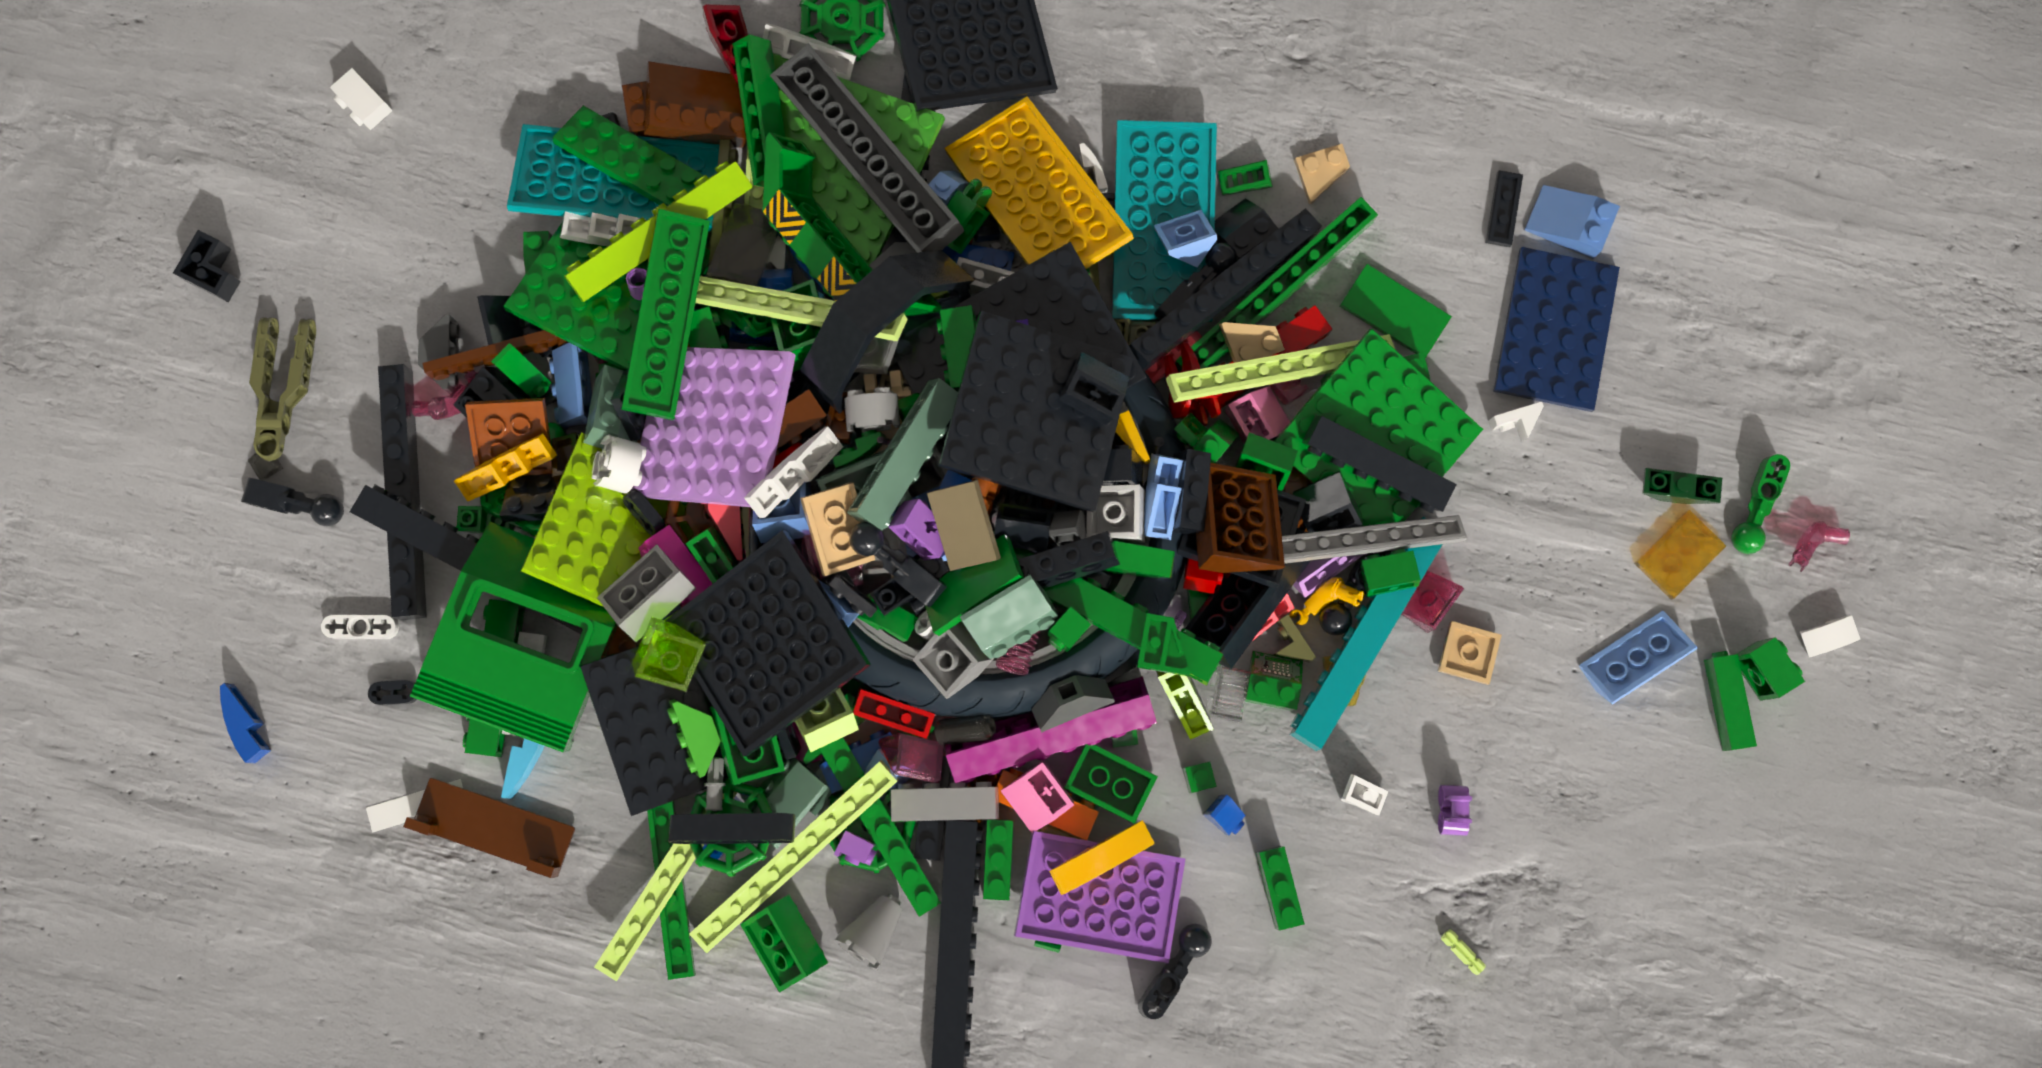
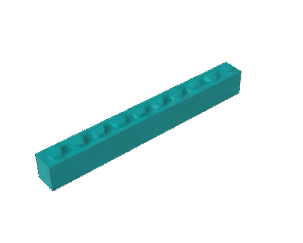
(1354, 659)

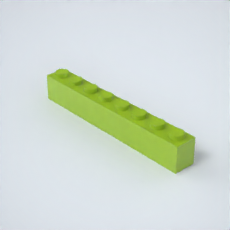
(634, 247)

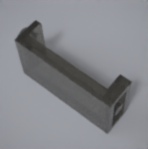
(743, 247)

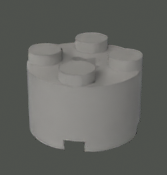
(872, 410)

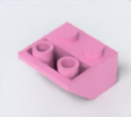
(1257, 414)
(1038, 796)

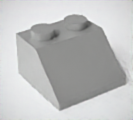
(952, 660)

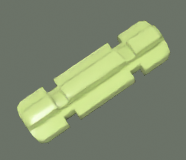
(1463, 952)

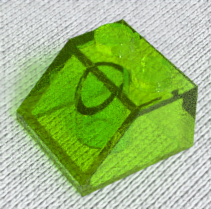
(667, 655)

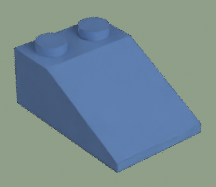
(1572, 220)
(785, 516)

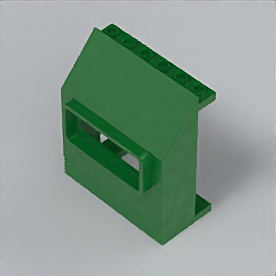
(498, 678)

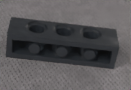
(1071, 560)

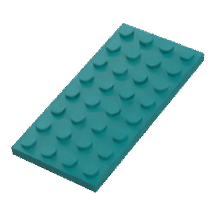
(1158, 177)
(555, 181)

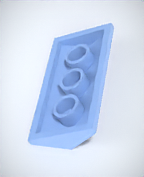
(1637, 657)

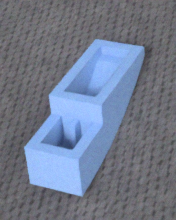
(1162, 496)

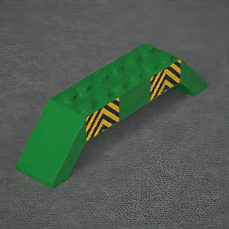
(807, 226)

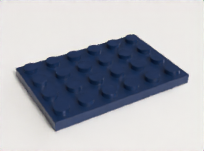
(1556, 329)

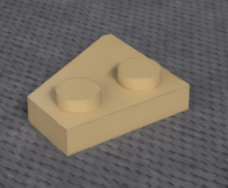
(1321, 170)

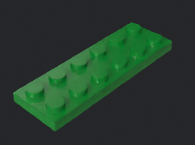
(625, 157)

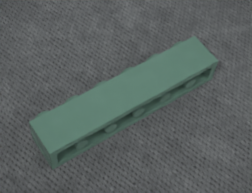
(905, 455)

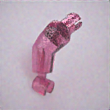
(442, 406)
(1814, 537)

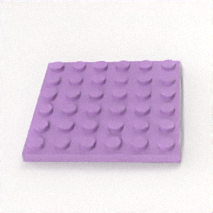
(721, 427)

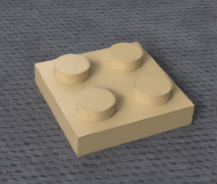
(1469, 653)

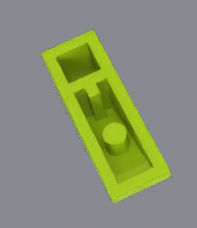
(1186, 703)

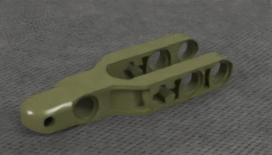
(273, 416)

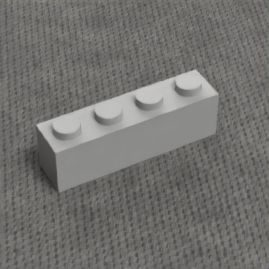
(944, 803)

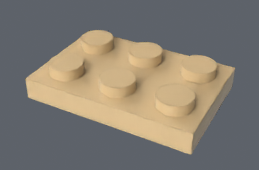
(831, 528)

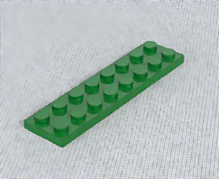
(665, 315)

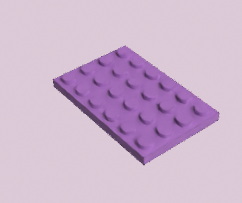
(1118, 912)

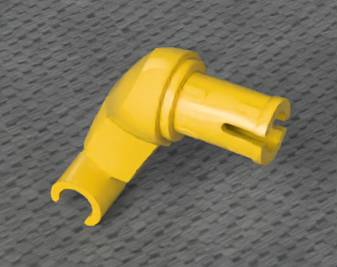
(1324, 595)

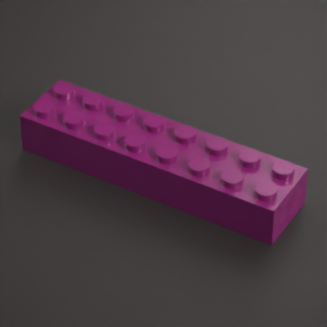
(1020, 739)

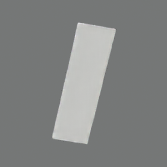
(396, 810)

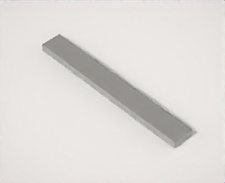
(1372, 538)

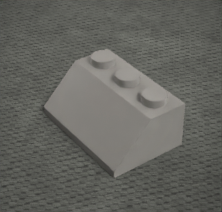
(646, 591)

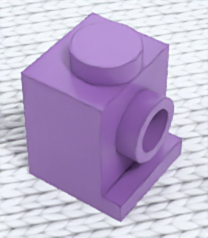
(856, 849)

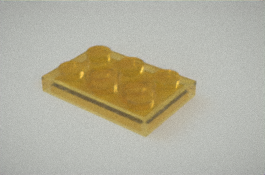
(1680, 554)

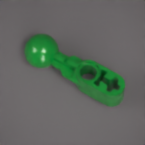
(1749, 535)

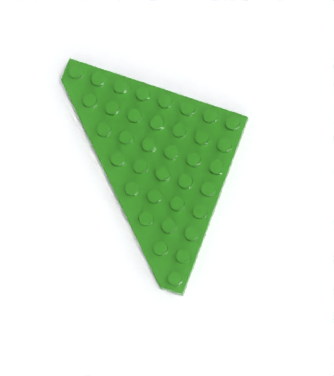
(834, 185)

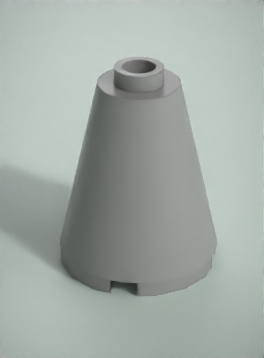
(872, 931)

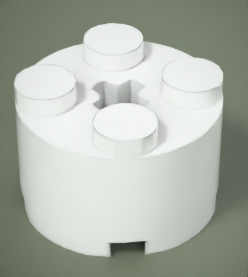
(618, 464)

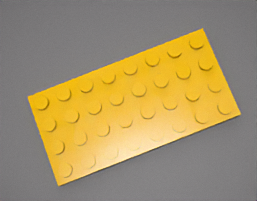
(1038, 187)

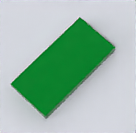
(1395, 311)
(973, 586)

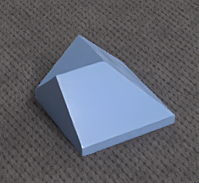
(1187, 237)

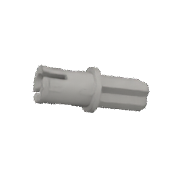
(715, 785)

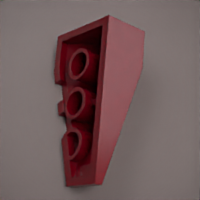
(725, 26)

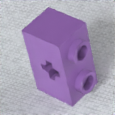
(917, 528)

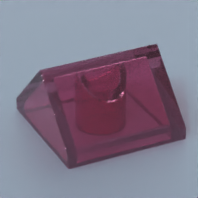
(1431, 601)
(913, 756)

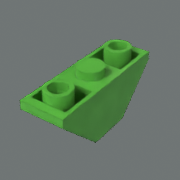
(696, 734)

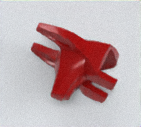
(1195, 406)

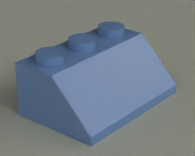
(571, 385)

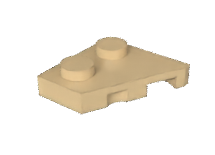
(1251, 340)

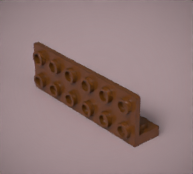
(492, 827)

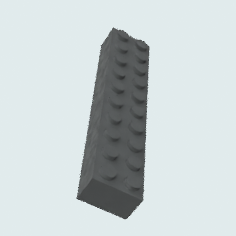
(867, 152)

